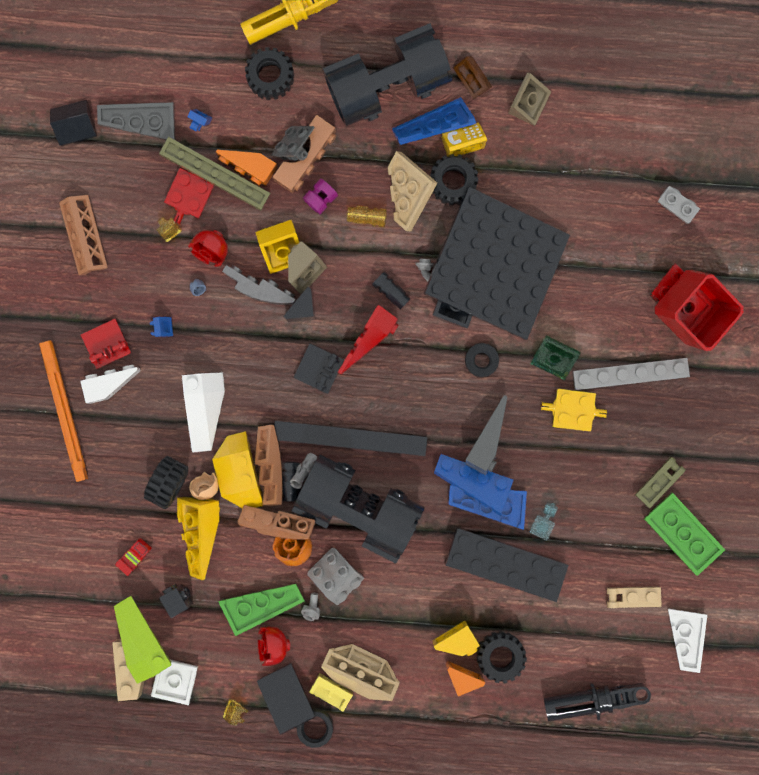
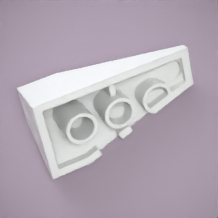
(203, 405)

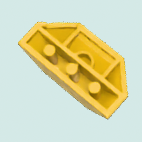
(237, 472)

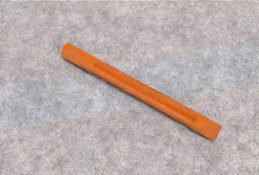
(63, 410)

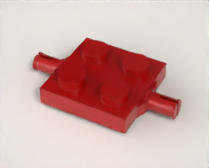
(188, 195)

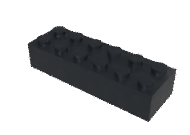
(506, 564)

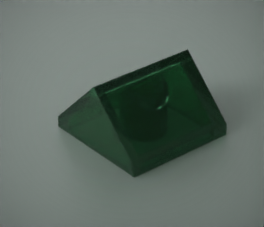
(555, 357)

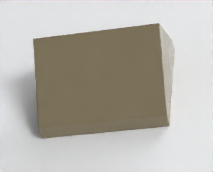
(530, 100)

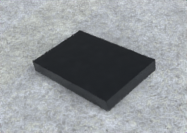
(286, 699)

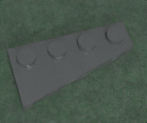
(145, 118)

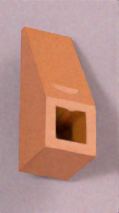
(253, 164)

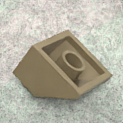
(303, 267)

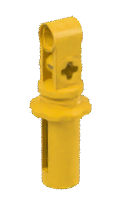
(280, 17)

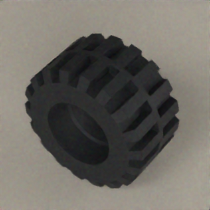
(264, 59)
(458, 164)
(166, 482)
(501, 673)

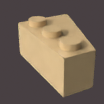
(126, 685)

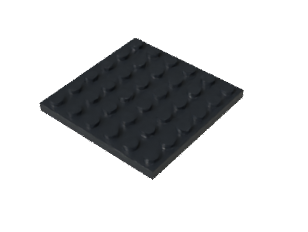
(496, 263)

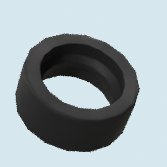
(314, 743)

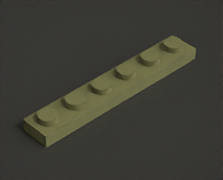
(214, 173)

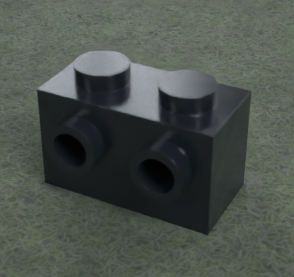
(176, 599)

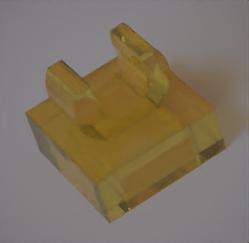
(168, 229)
(233, 712)

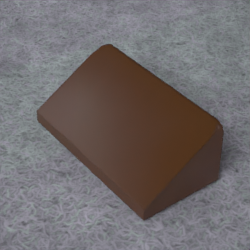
(472, 77)

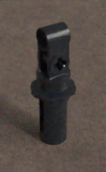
(603, 699)

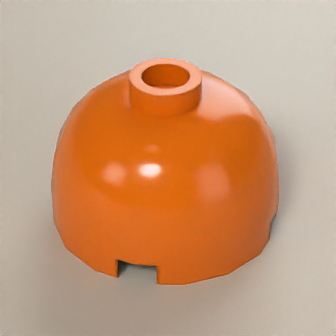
(292, 551)

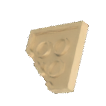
(409, 190)

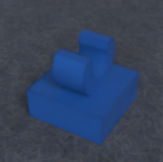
(199, 119)
(162, 327)

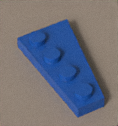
(488, 489)

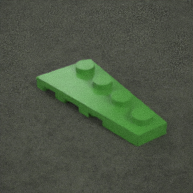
(255, 608)

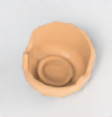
(204, 486)

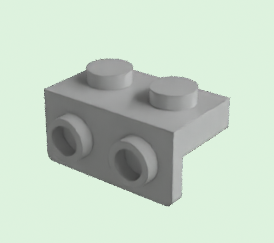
(678, 204)

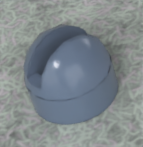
(197, 291)

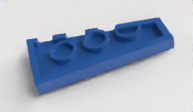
(438, 121)
(512, 513)

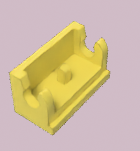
(331, 692)

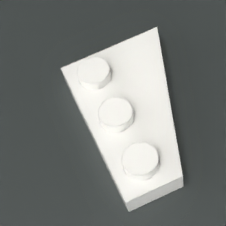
(689, 637)

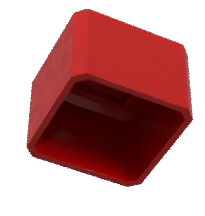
(711, 311)

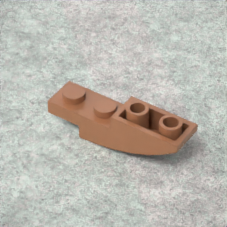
(277, 525)

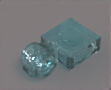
(542, 525)

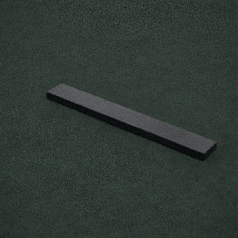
(351, 438)

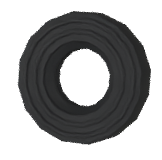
(470, 360)

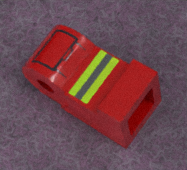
(133, 557)

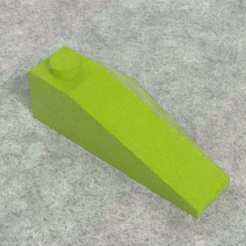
(140, 646)

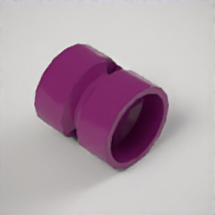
(315, 201)

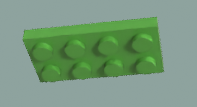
(684, 534)

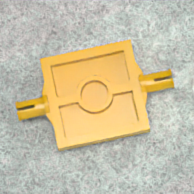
(573, 410)

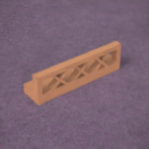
(78, 234)

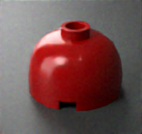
(209, 246)
(272, 646)

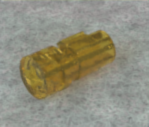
(366, 216)

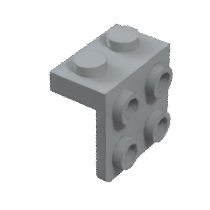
(335, 576)

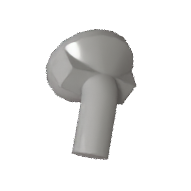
(425, 266)
(311, 612)

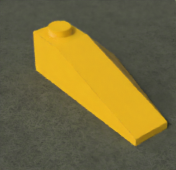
(200, 525)

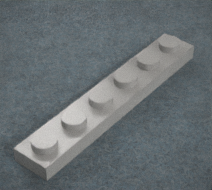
(631, 374)

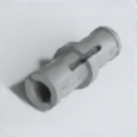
(303, 470)

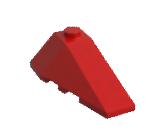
(375, 331)

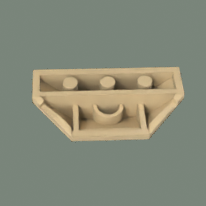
(361, 672)

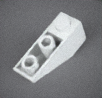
(105, 386)

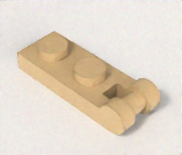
(634, 597)

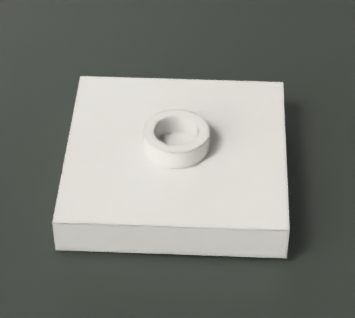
(175, 682)

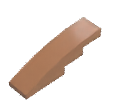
(269, 460)

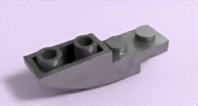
(264, 292)

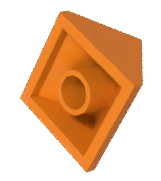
(464, 679)

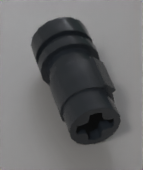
(391, 290)
(289, 470)

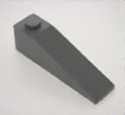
(484, 451)

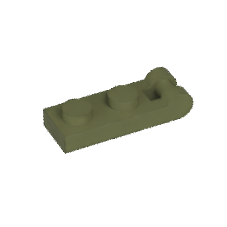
(659, 482)

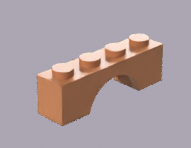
(291, 174)

